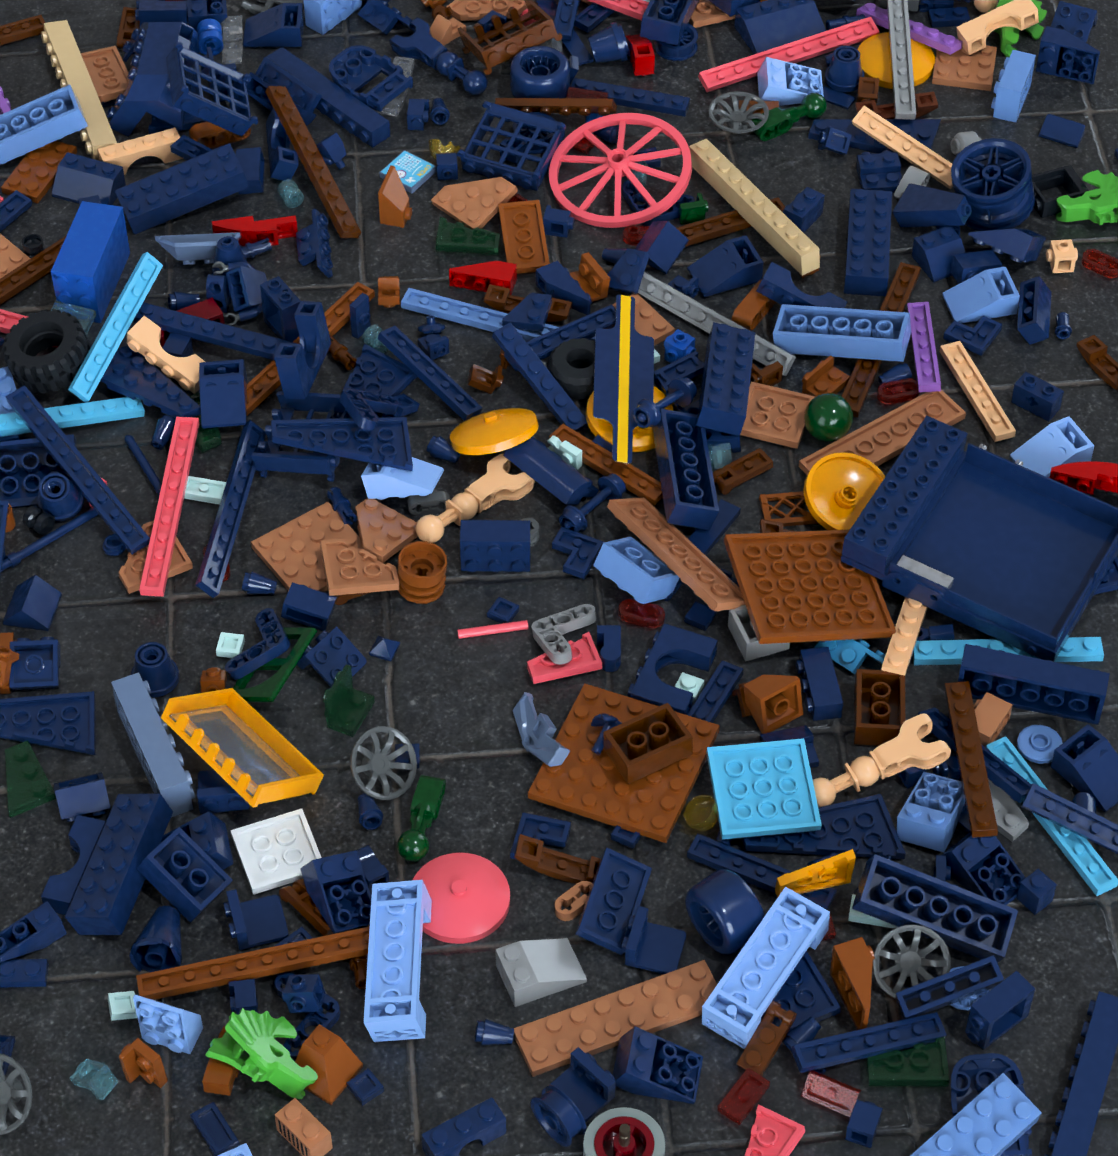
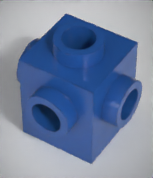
(678, 346)

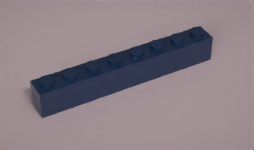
(336, 102)
(1088, 1079)

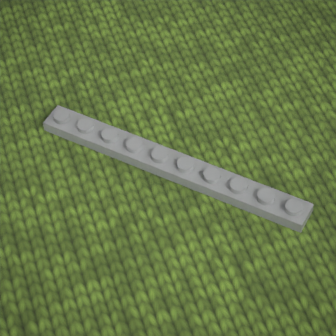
(901, 59)
(703, 317)

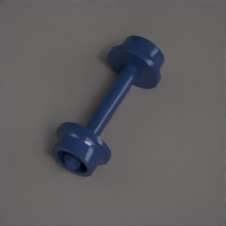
(648, 413)
(610, 488)

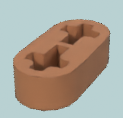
(572, 899)

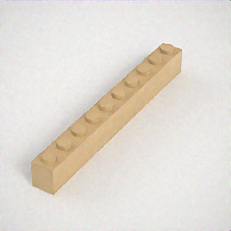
(73, 71)
(755, 207)

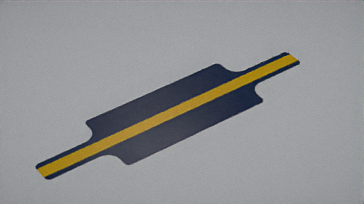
(622, 376)

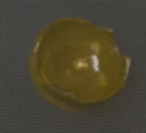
(436, 147)
(701, 813)

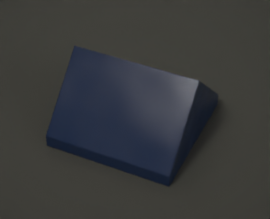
(663, 244)
(33, 605)

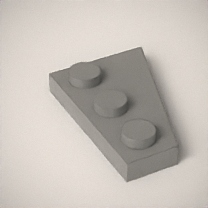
(1009, 817)

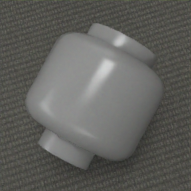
(963, 140)

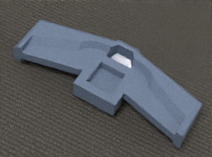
(537, 733)

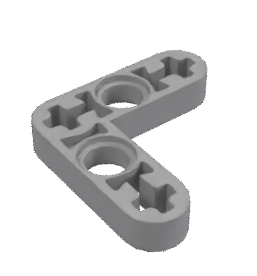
(552, 629)

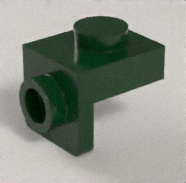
(693, 211)

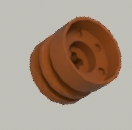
(422, 572)

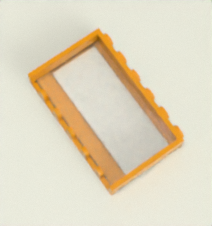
(241, 746)

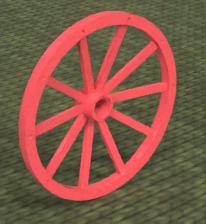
(618, 165)

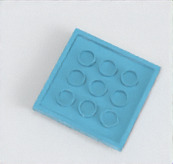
(763, 789)

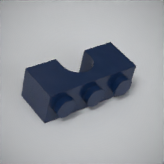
(479, 1122)

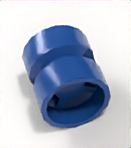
(210, 35)

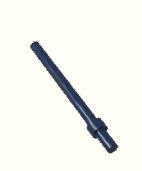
(14, 559)

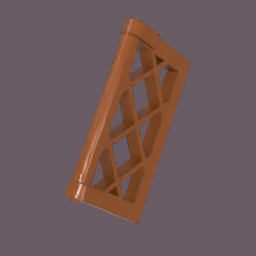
(787, 520)

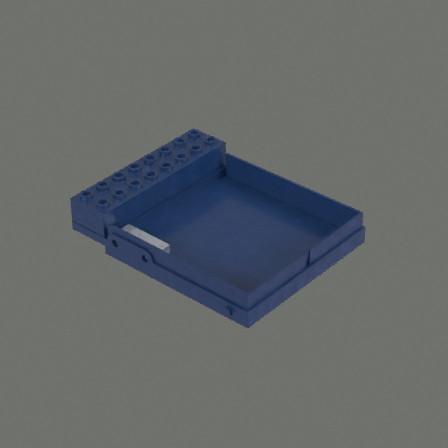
(985, 540)

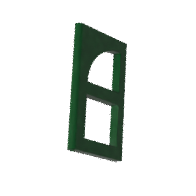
(270, 688)

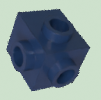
(303, 993)

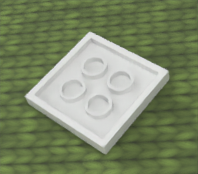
(275, 850)

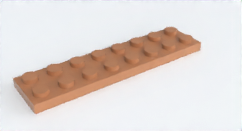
(891, 432)
(678, 553)
(603, 1021)

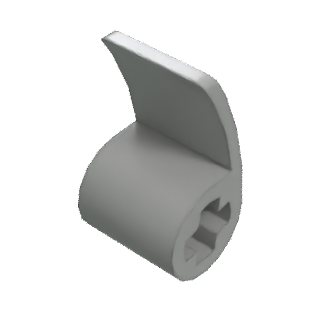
(912, 176)

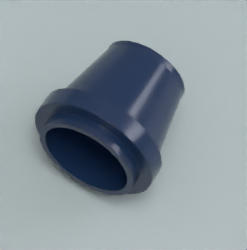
(609, 44)
(844, 69)
(63, 504)
(157, 668)

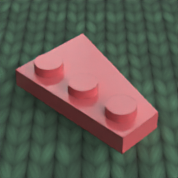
(584, 660)
(773, 1134)

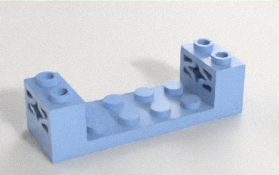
(394, 961)
(764, 966)

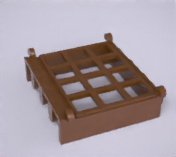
(513, 43)

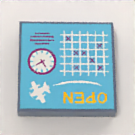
(411, 170)

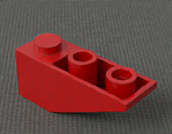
(641, 55)
(480, 275)

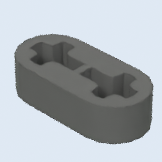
(429, 504)

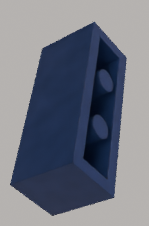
(1034, 310)
(819, 684)

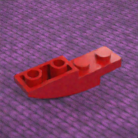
(254, 231)
(1087, 476)

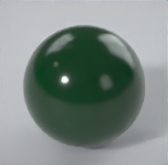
(828, 417)

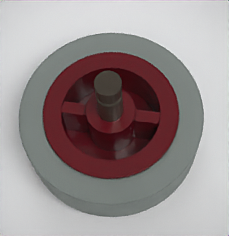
(624, 1133)

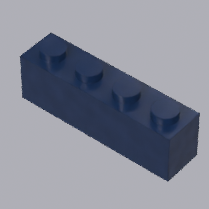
(949, 988)

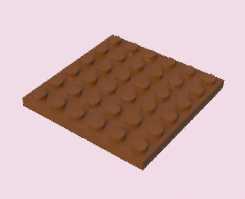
(803, 590)
(596, 789)

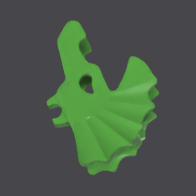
(1010, 35)
(1094, 205)
(254, 1051)

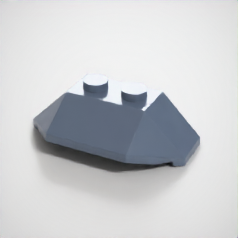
(193, 246)

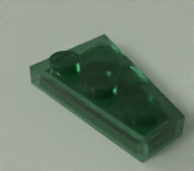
(25, 780)
(913, 1067)

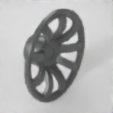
(738, 118)
(380, 763)
(909, 958)
(11, 1092)

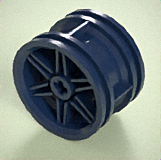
(996, 183)

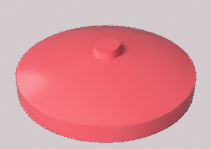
(466, 896)

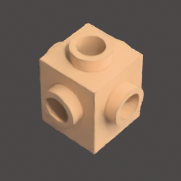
(1062, 256)

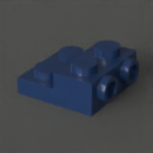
(879, 171)
(37, 664)

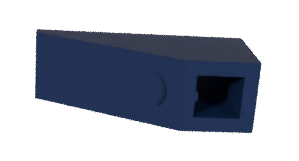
(556, 281)
(31, 933)

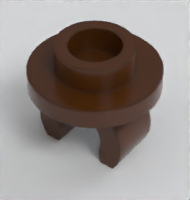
(443, 11)

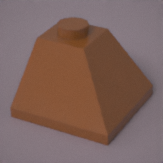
(393, 200)
(773, 700)
(331, 1061)

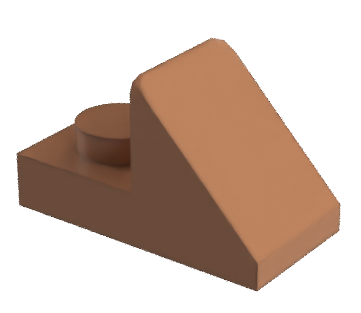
(445, 30)

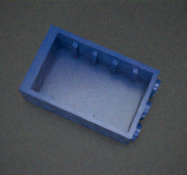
(92, 258)

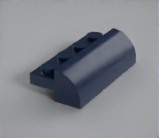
(272, 74)
(551, 471)

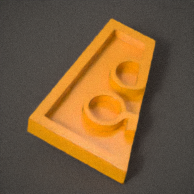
(818, 876)

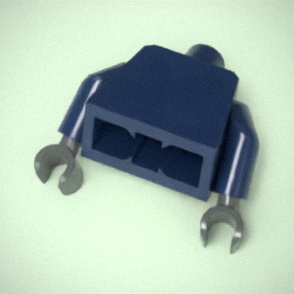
(244, 289)

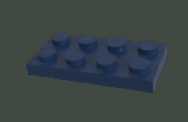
(612, 900)

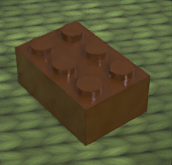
(878, 706)
(648, 743)

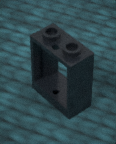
(1053, 178)

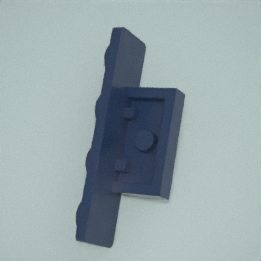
(382, 17)
(314, 244)

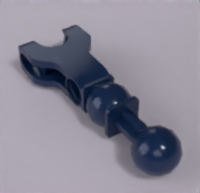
(432, 53)

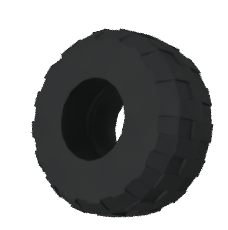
(574, 367)

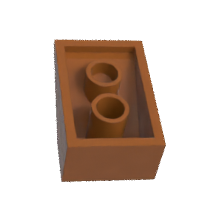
(853, 978)

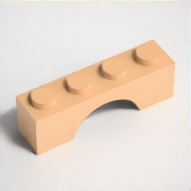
(1014, 14)
(127, 152)
(145, 339)

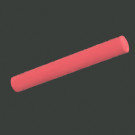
(492, 629)

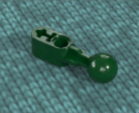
(781, 120)
(425, 806)

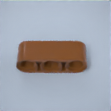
(213, 135)
(752, 309)

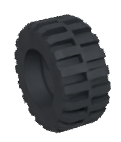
(38, 333)

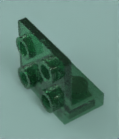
(344, 705)

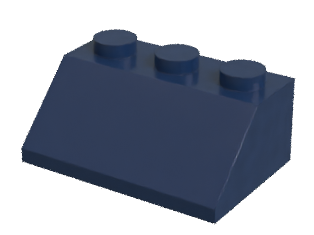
(87, 177)
(184, 874)

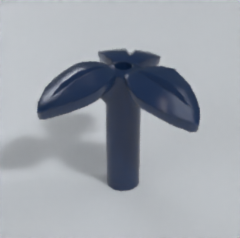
(607, 722)

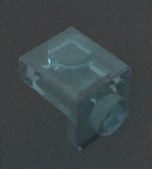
(720, 455)
(94, 1076)

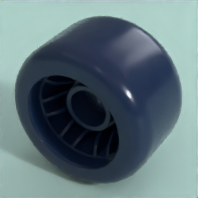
(539, 73)
(724, 910)

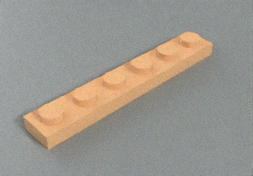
(904, 145)
(977, 391)
(905, 638)

